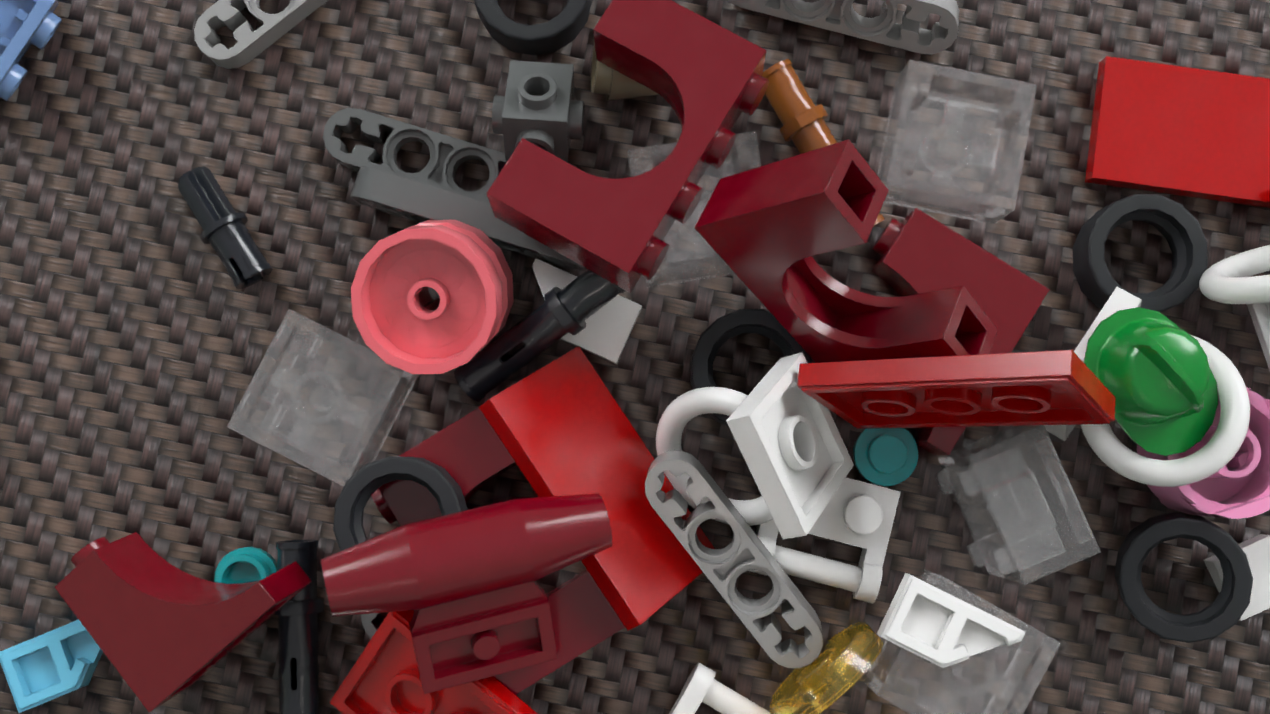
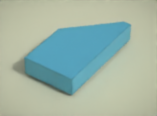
(50, 665)

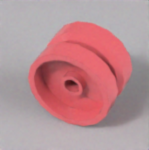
(395, 304)

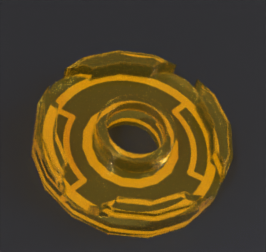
(830, 674)

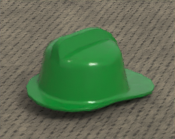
(1158, 379)

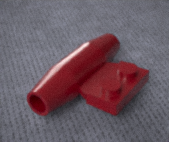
(471, 582)

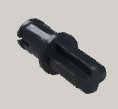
(223, 227)

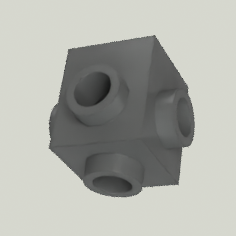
(545, 119)

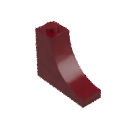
(930, 257)
(162, 622)

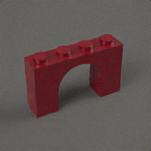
(816, 203)
(622, 222)
(473, 458)

